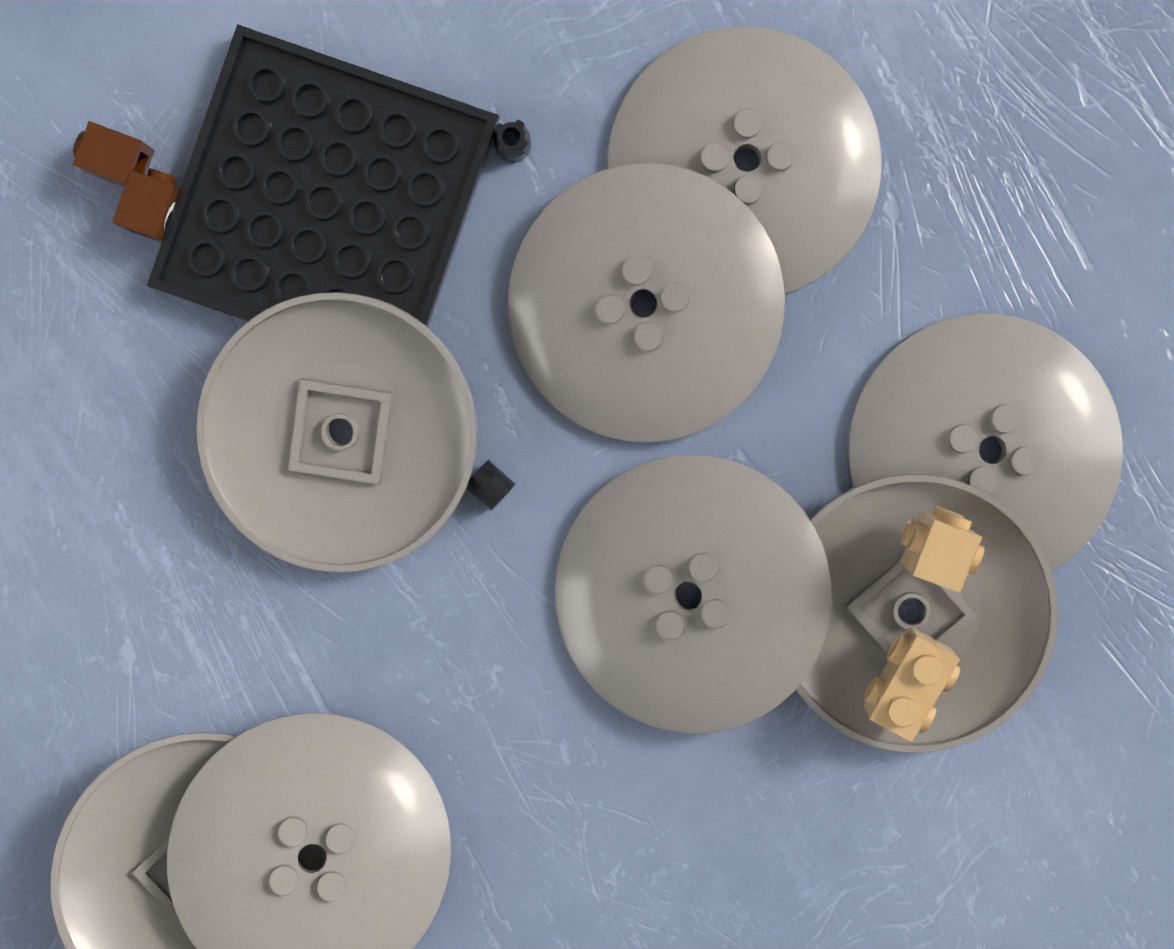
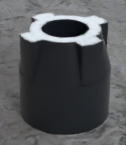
(516, 152)
(489, 485)

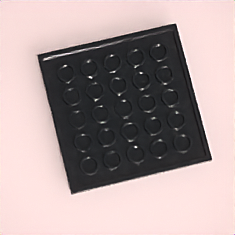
(320, 185)

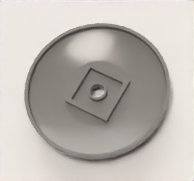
(786, 105)
(713, 291)
(1003, 381)
(271, 445)
(758, 580)
(997, 625)
(297, 786)
(114, 849)

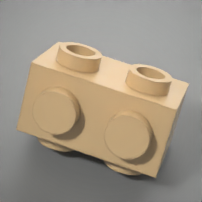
(941, 548)
(911, 684)

